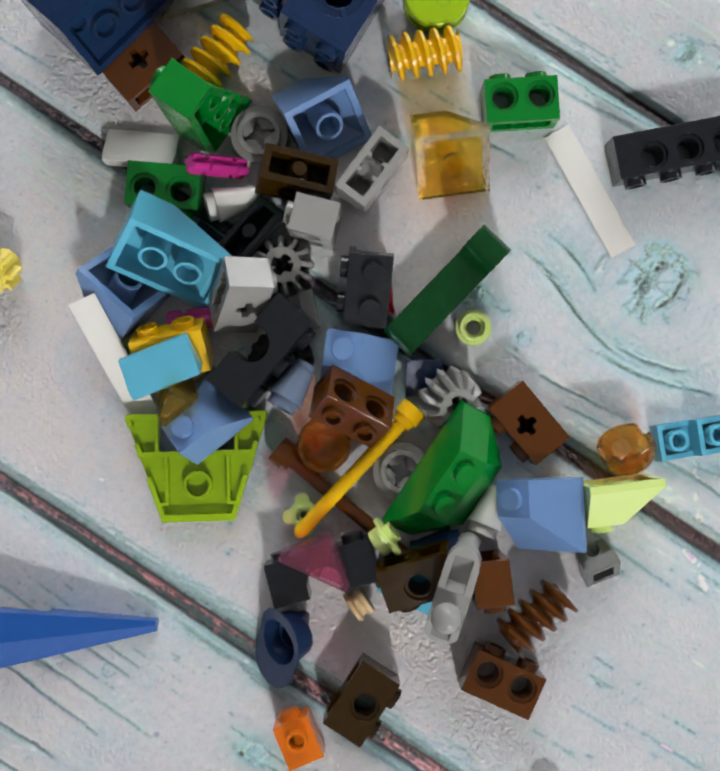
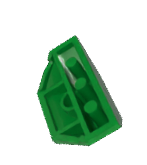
(449, 475)

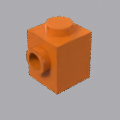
(298, 737)

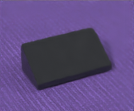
(252, 228)

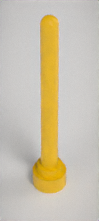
(405, 418)

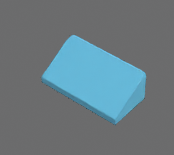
(160, 366)

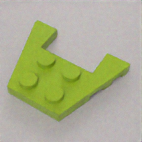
(190, 490)

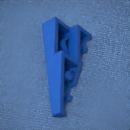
(41, 634)

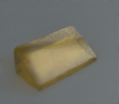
(175, 400)

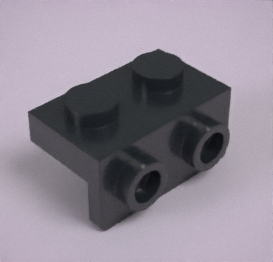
(366, 289)

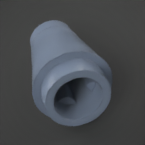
(292, 387)

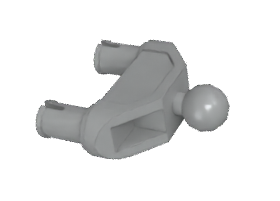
(454, 590)

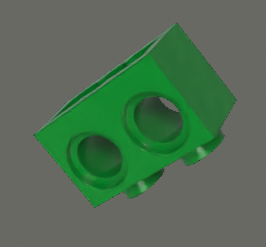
(522, 112)
(167, 180)

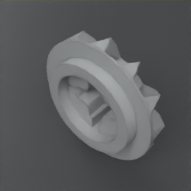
(244, 127)
(394, 455)

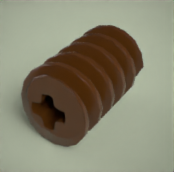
(535, 617)

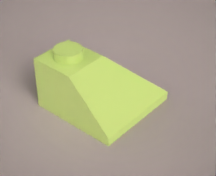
(617, 499)

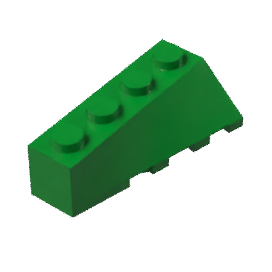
(195, 107)

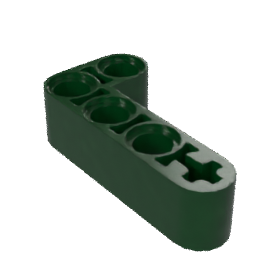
(447, 290)

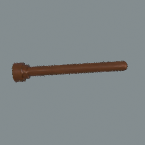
(287, 457)

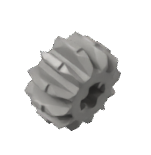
(296, 262)
(446, 392)

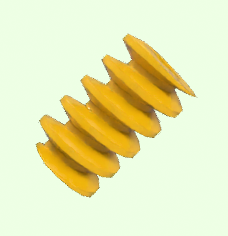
(219, 50)
(424, 52)

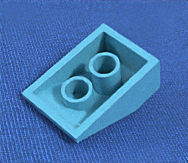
(166, 251)

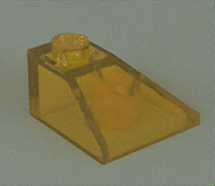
(450, 154)

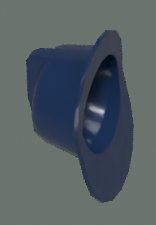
(281, 644)

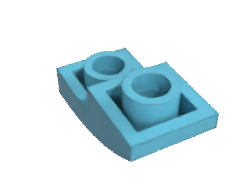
(687, 438)

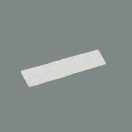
(590, 191)
(108, 350)

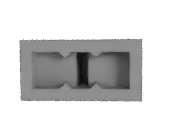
(313, 220)

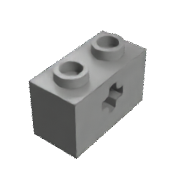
(371, 170)
(241, 293)

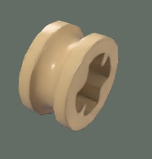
(359, 603)

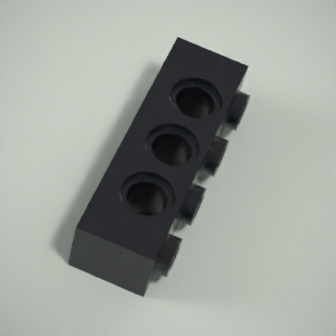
(626, 150)

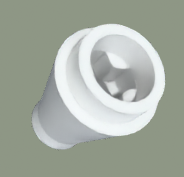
(228, 202)
(484, 517)

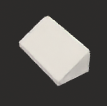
(140, 146)

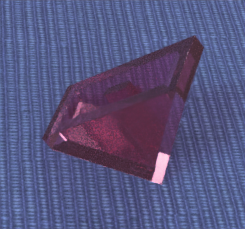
(319, 559)

